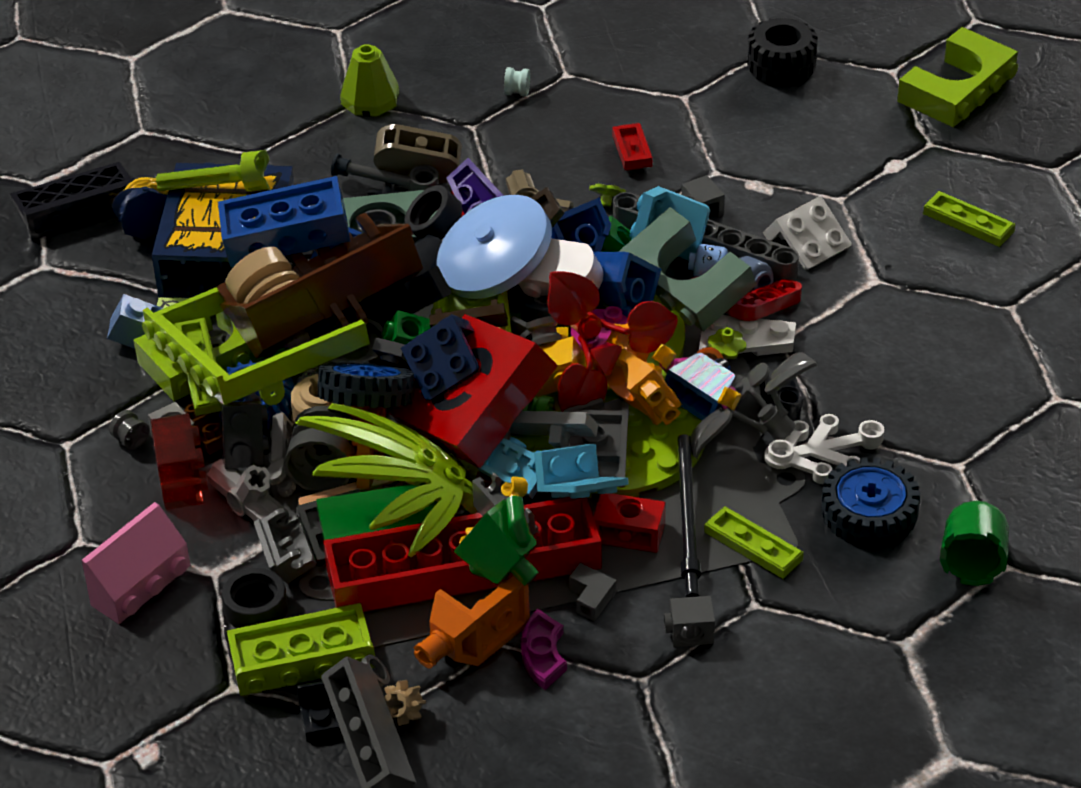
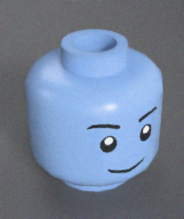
(705, 258)

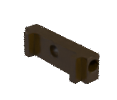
(493, 314)

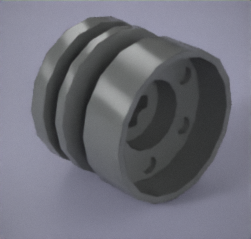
(314, 447)

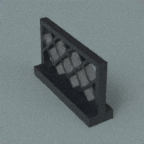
(69, 210)

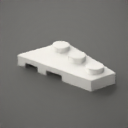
(761, 335)

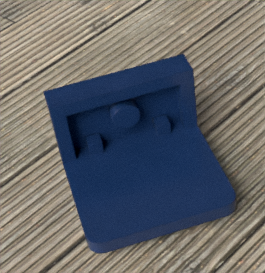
(441, 357)

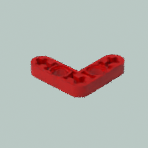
(766, 300)

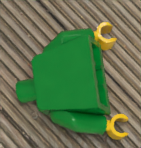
(501, 539)

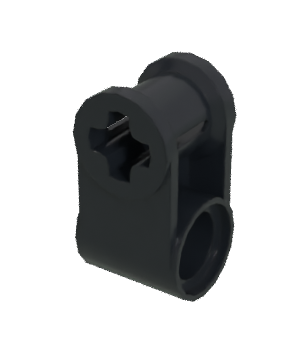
(789, 395)

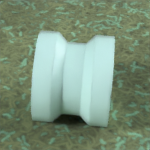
(517, 82)

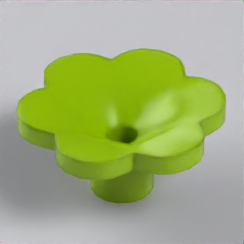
(606, 192)
(727, 342)

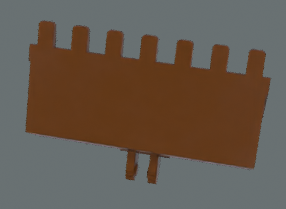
(328, 286)

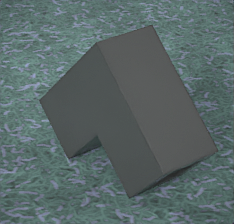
(594, 590)

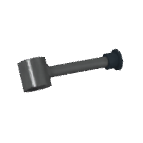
(420, 177)

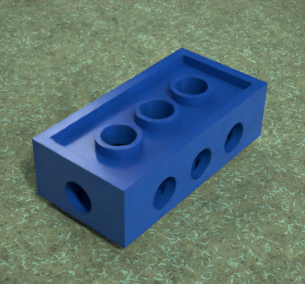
(298, 221)

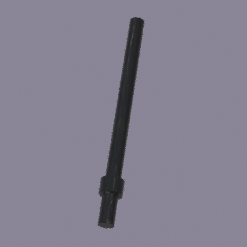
(690, 565)

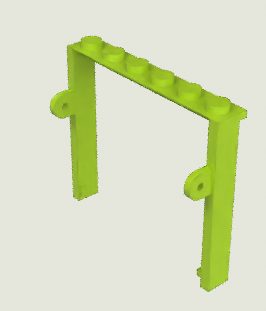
(262, 376)

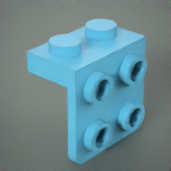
(658, 200)

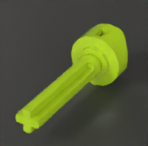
(249, 172)

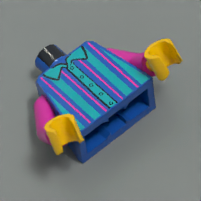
(699, 381)

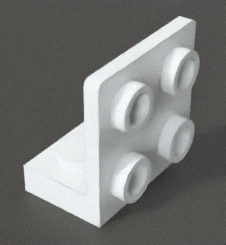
(811, 232)

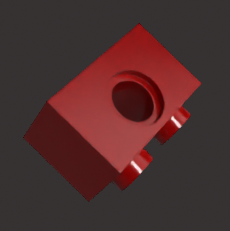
(630, 521)

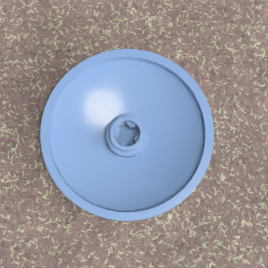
(494, 246)

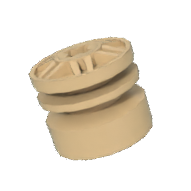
(259, 274)

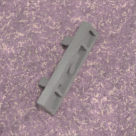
(556, 425)

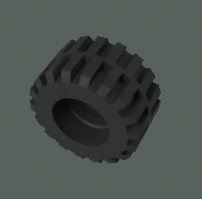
(782, 50)

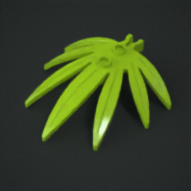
(415, 462)

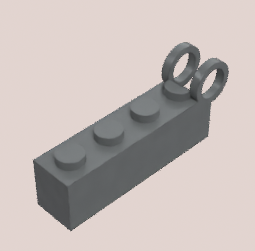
(368, 723)

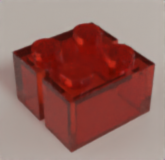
(179, 461)

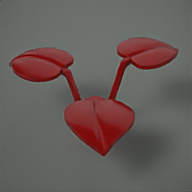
(571, 303)

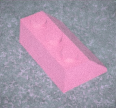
(135, 564)

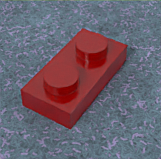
(632, 146)

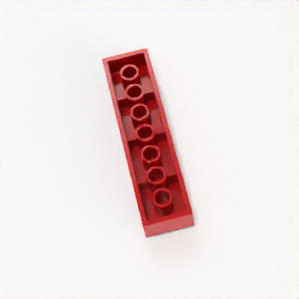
(380, 574)

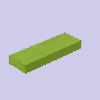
(969, 218)
(753, 542)

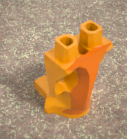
(641, 383)

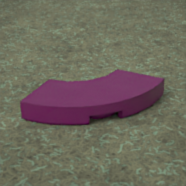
(540, 650)

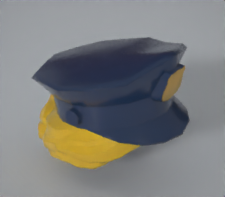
(140, 207)

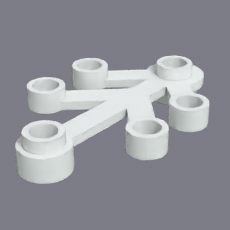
(785, 453)

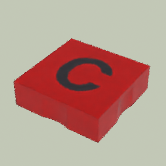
(482, 408)

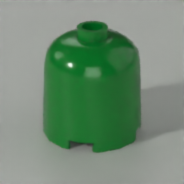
(975, 543)

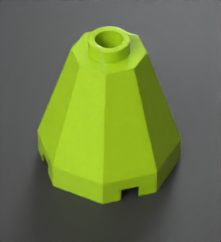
(369, 83)

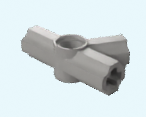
(245, 490)

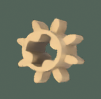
(411, 698)

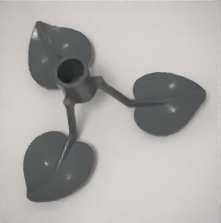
(772, 418)

